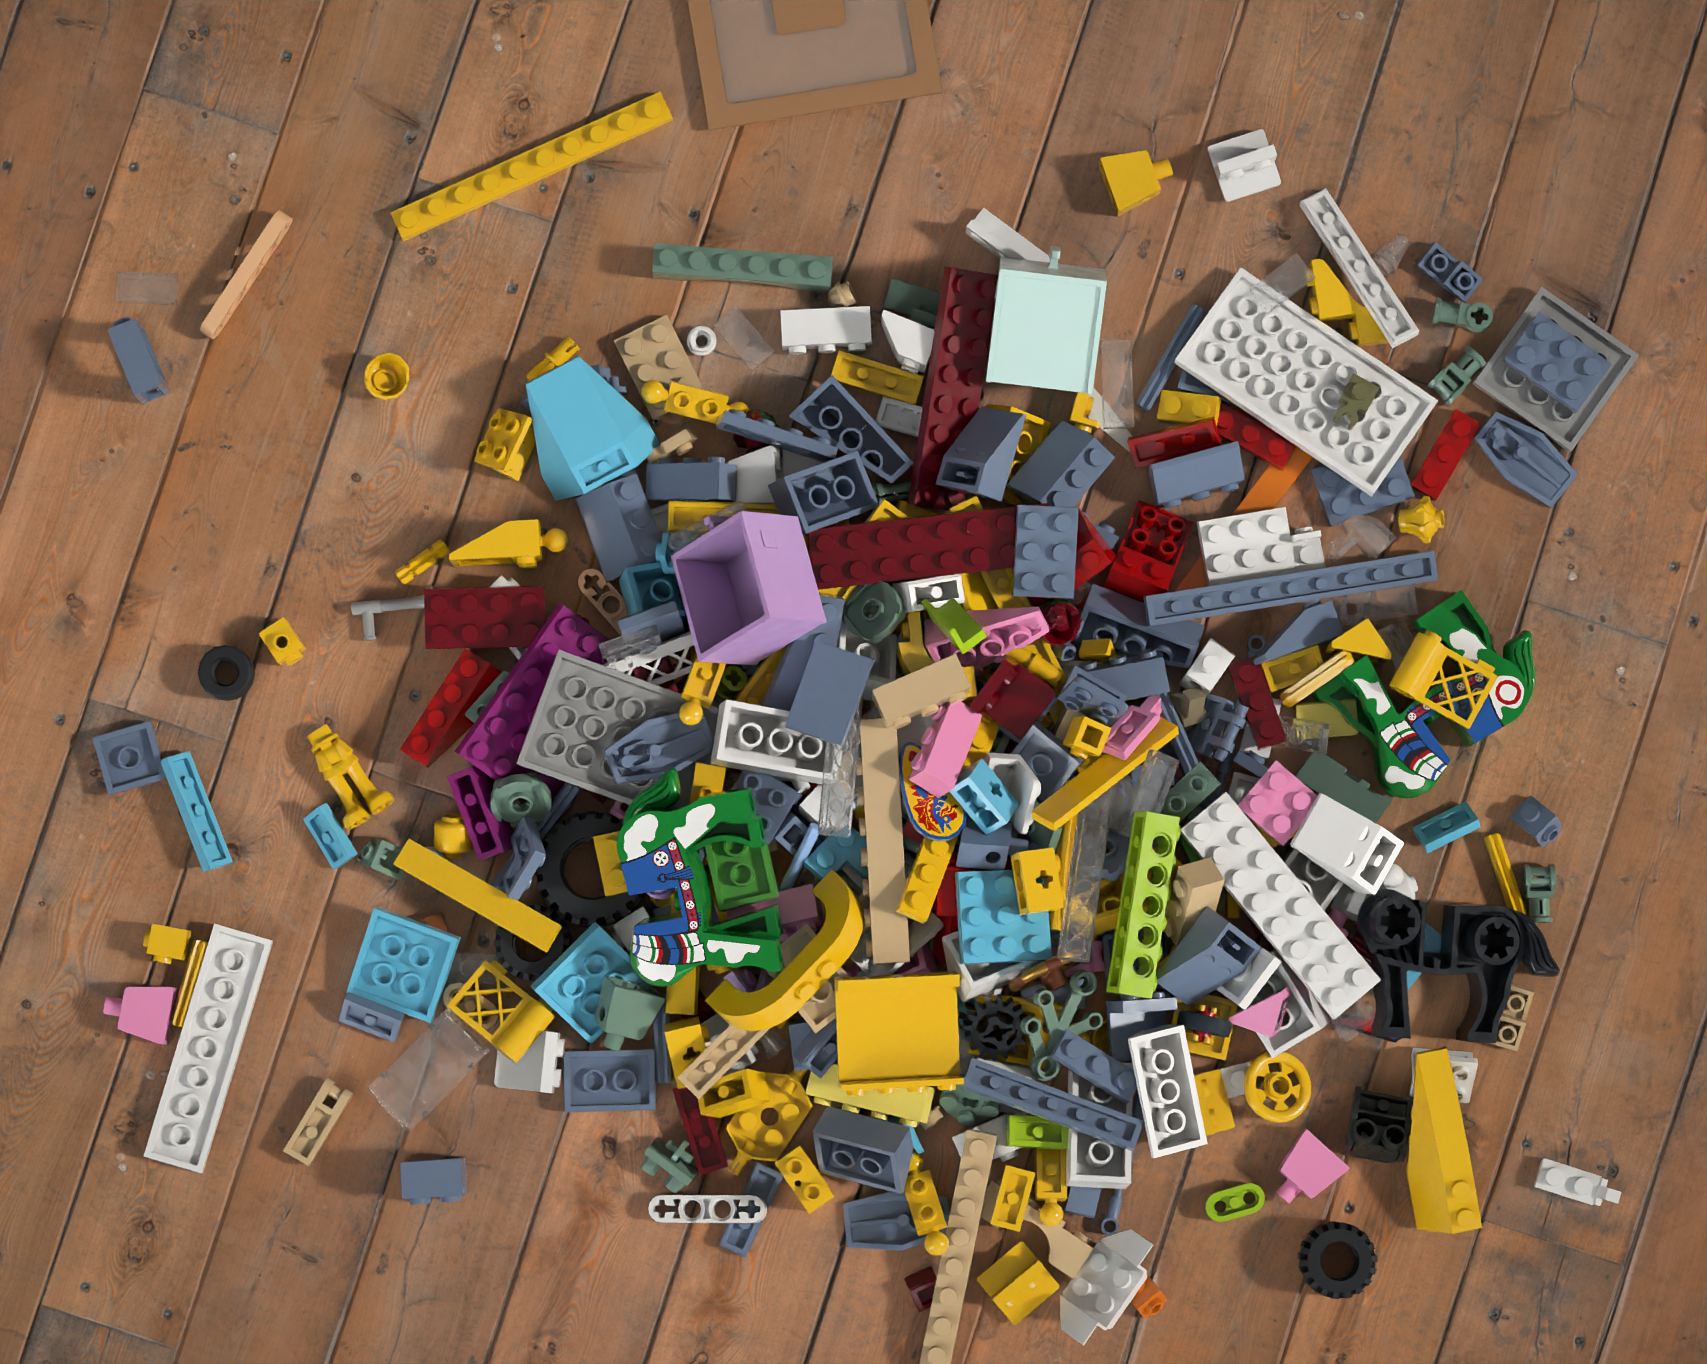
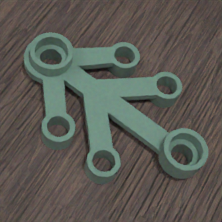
(1058, 1025)

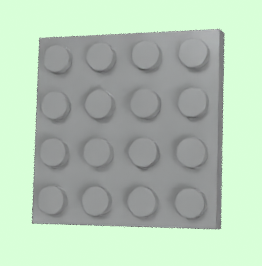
(1532, 402)

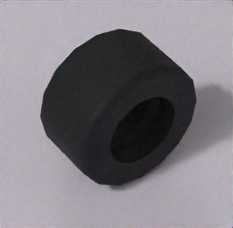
(226, 654)

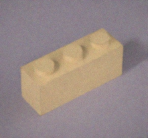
(921, 692)
(1193, 890)

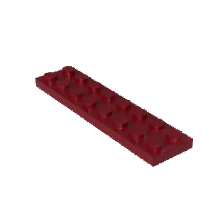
(952, 378)
(913, 547)

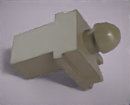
(1190, 707)

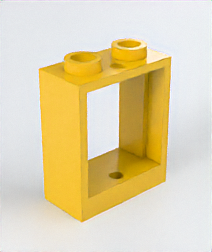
(814, 1189)

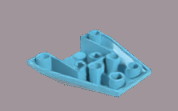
(584, 429)

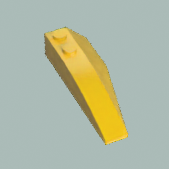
(1439, 1154)

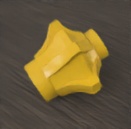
(1421, 520)

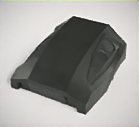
(1379, 1126)

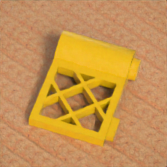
(1421, 666)
(519, 1028)

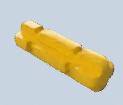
(422, 561)

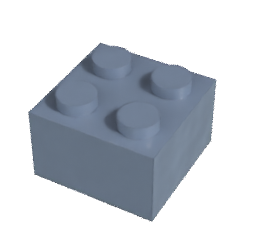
(434, 1179)

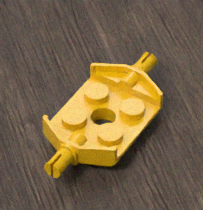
(767, 1142)

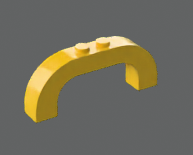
(806, 971)

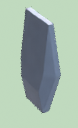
(1525, 458)
(656, 747)
(884, 1222)

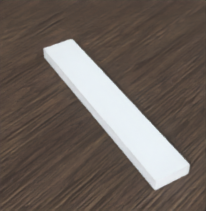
(1359, 268)

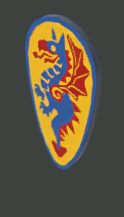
(930, 816)

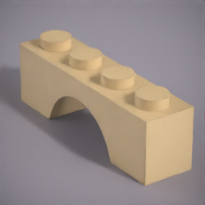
(1065, 1249)

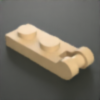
(317, 1123)

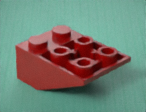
(1148, 552)

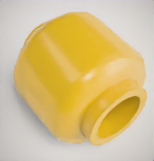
(451, 836)

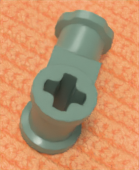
(1461, 314)
(1453, 379)
(1539, 891)

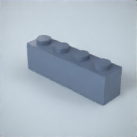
(841, 419)
(1125, 623)

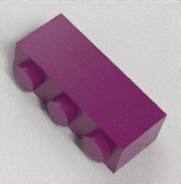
(473, 796)

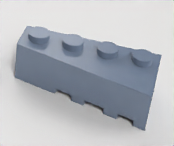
(796, 655)

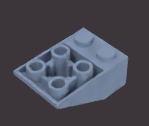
(982, 454)
(1206, 958)

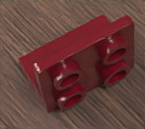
(1014, 697)

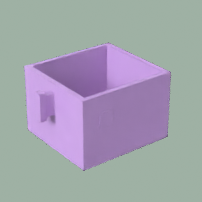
(747, 587)

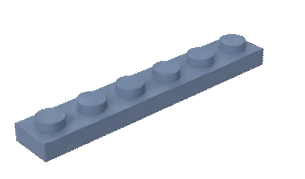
(1052, 1104)

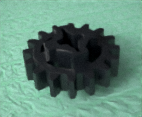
(982, 1031)

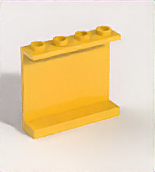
(897, 1032)

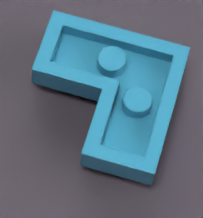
(836, 853)

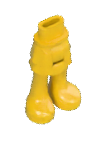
(335, 761)

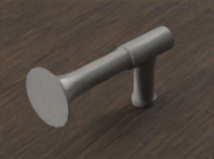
(368, 608)

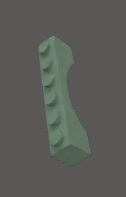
(763, 267)

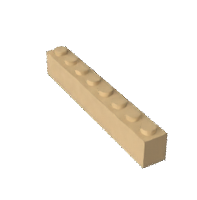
(883, 841)

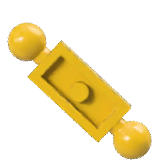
(689, 400)
(700, 690)
(1050, 1183)
(925, 1207)

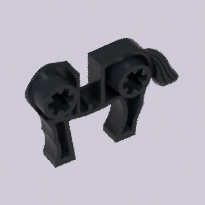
(1475, 941)

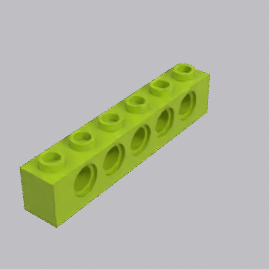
(1131, 915)

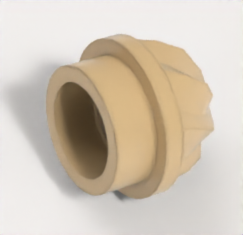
(842, 295)

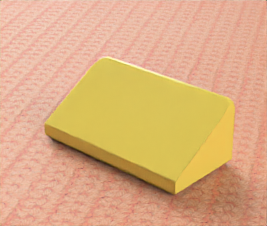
(1328, 714)

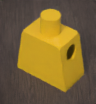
(1132, 178)

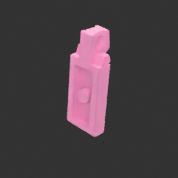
(1133, 728)

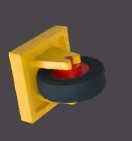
(1206, 1025)

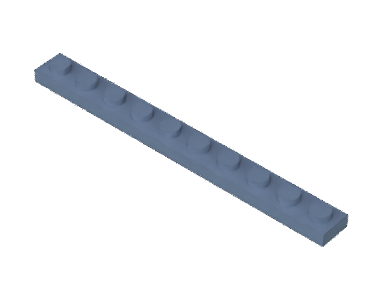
(1290, 588)

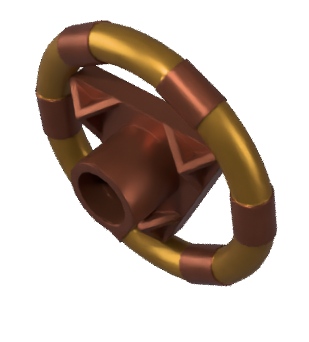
(1049, 972)

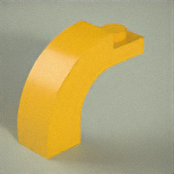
(913, 655)

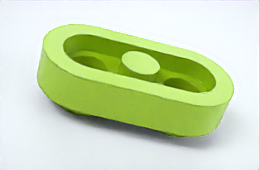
(1234, 1203)

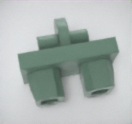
(673, 1160)

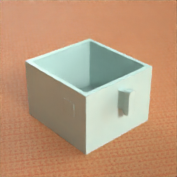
(1046, 324)

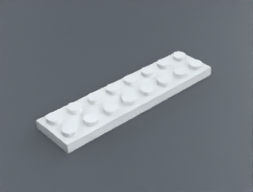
(1280, 906)
(208, 1048)

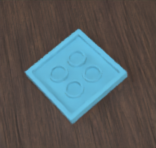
(992, 922)
(403, 964)
(576, 979)

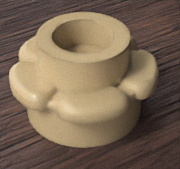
(934, 1117)

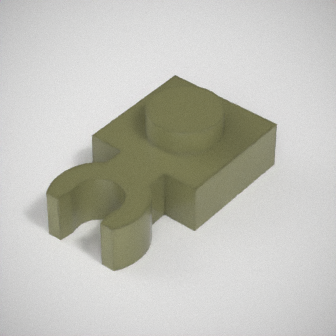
(1356, 398)

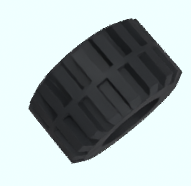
(524, 968)
(1363, 1266)

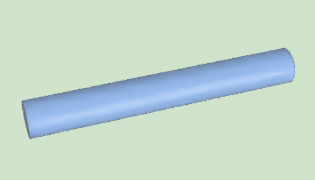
(799, 858)

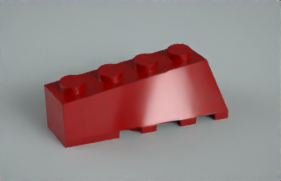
(445, 715)

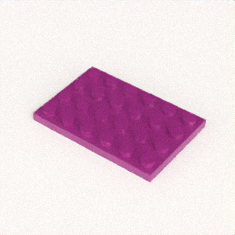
(504, 723)

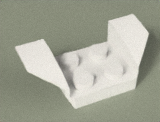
(1104, 1285)

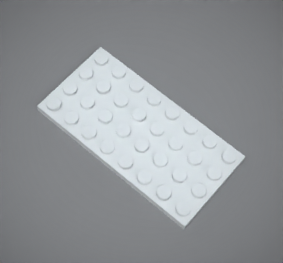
(1291, 376)

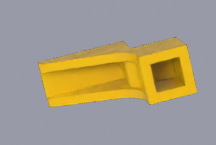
(1334, 303)

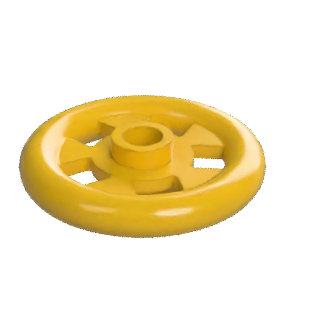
(1256, 1097)

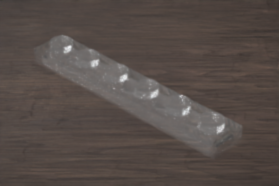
(839, 782)
(1085, 879)

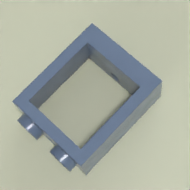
(138, 360)

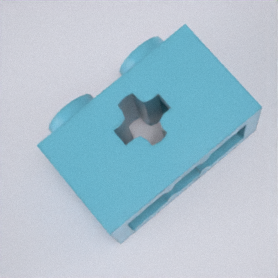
(984, 797)

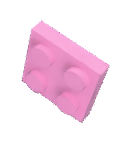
(1278, 803)

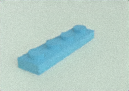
(196, 811)

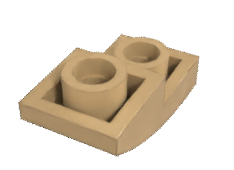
(1513, 1018)

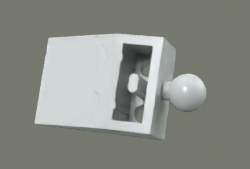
(1349, 846)

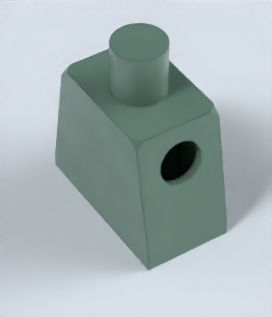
(626, 1010)

